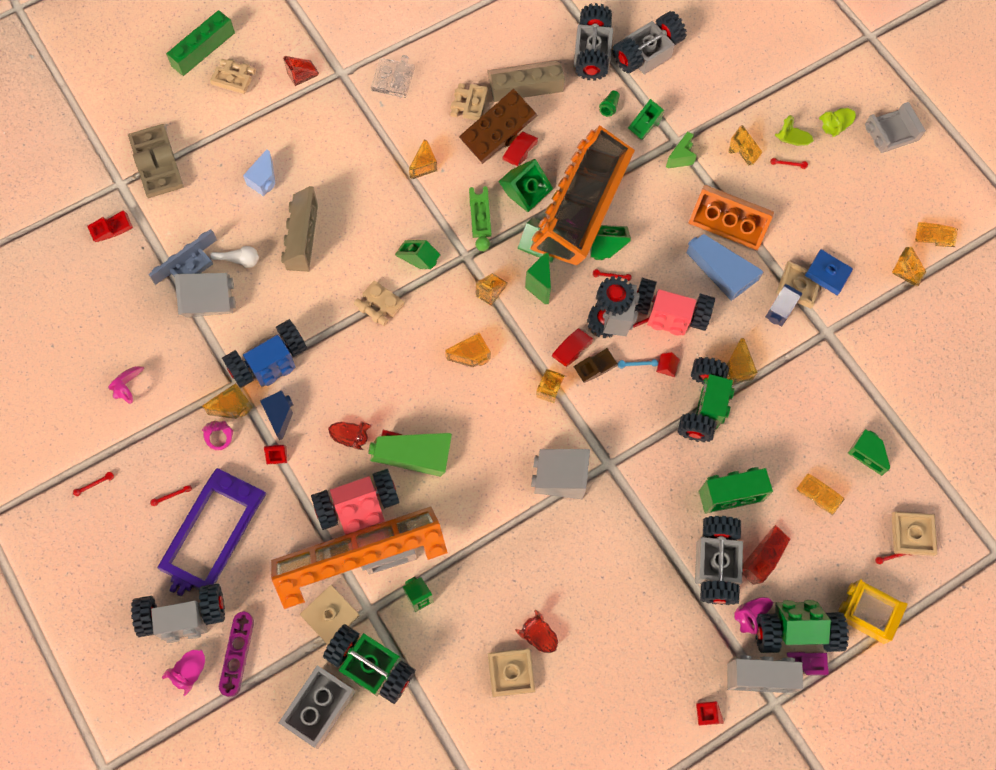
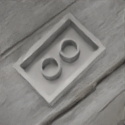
(764, 675)
(317, 707)

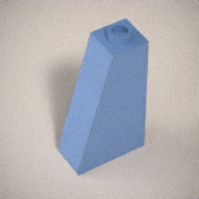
(723, 267)

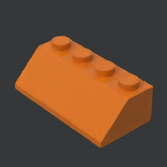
(731, 217)

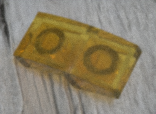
(935, 233)
(820, 493)

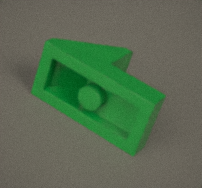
(646, 119)

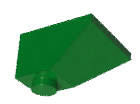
(526, 184)
(609, 241)

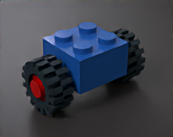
(268, 359)

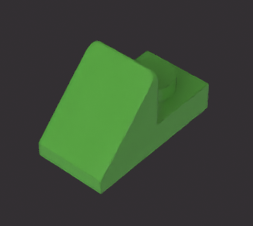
(681, 154)

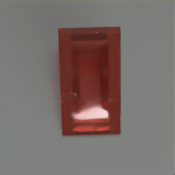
(299, 69)

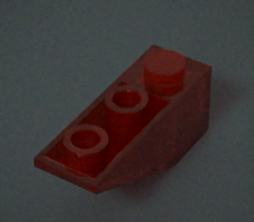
(765, 556)

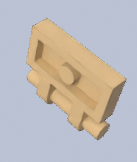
(231, 79)
(474, 103)
(381, 298)

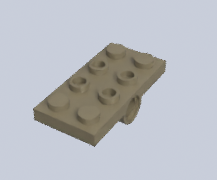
(155, 161)

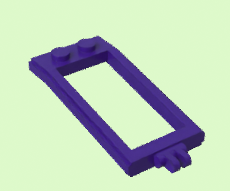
(232, 488)

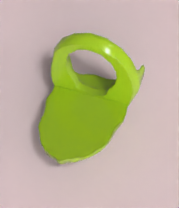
(837, 121)
(793, 135)

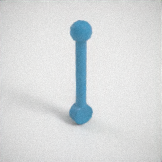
(621, 364)

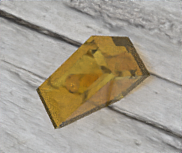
(469, 352)
(741, 364)
(228, 404)

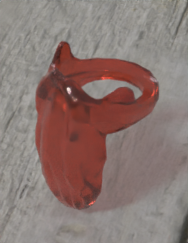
(350, 434)
(539, 634)

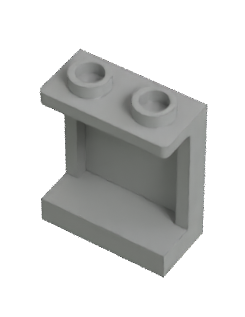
(895, 128)

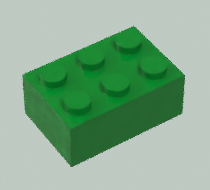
(735, 490)

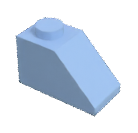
(261, 174)

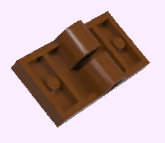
(498, 126)

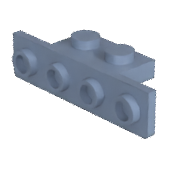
(188, 260)

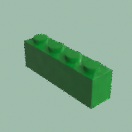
(200, 43)

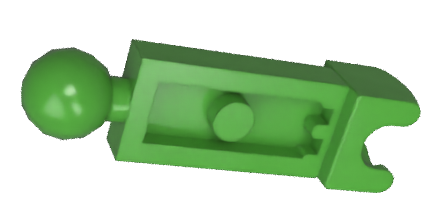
(480, 218)

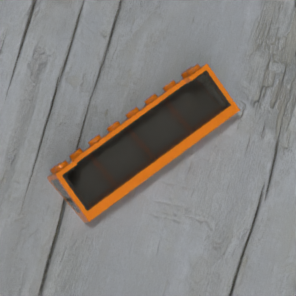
(583, 197)

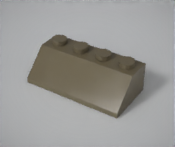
(527, 80)
(300, 230)

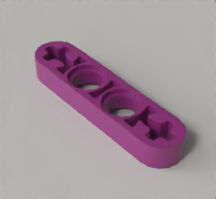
(240, 654)

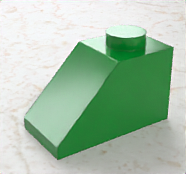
(418, 253)
(871, 452)
(418, 593)

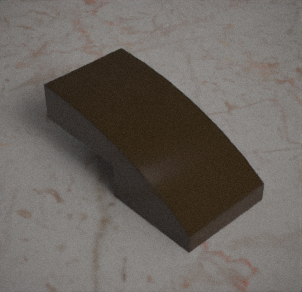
(595, 366)

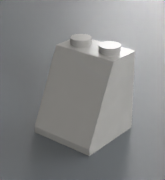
(204, 294)
(561, 472)

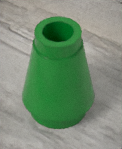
(609, 104)

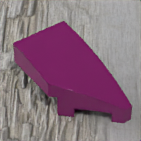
(812, 663)

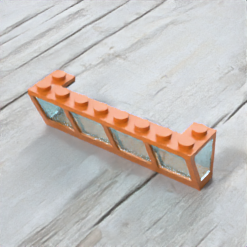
(355, 551)

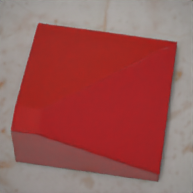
(709, 713)

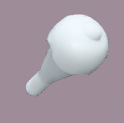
(245, 256)

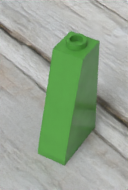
(413, 452)

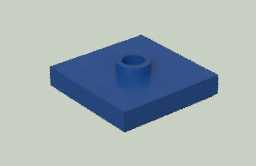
(829, 272)

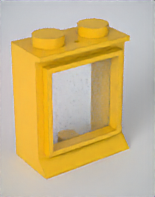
(872, 611)

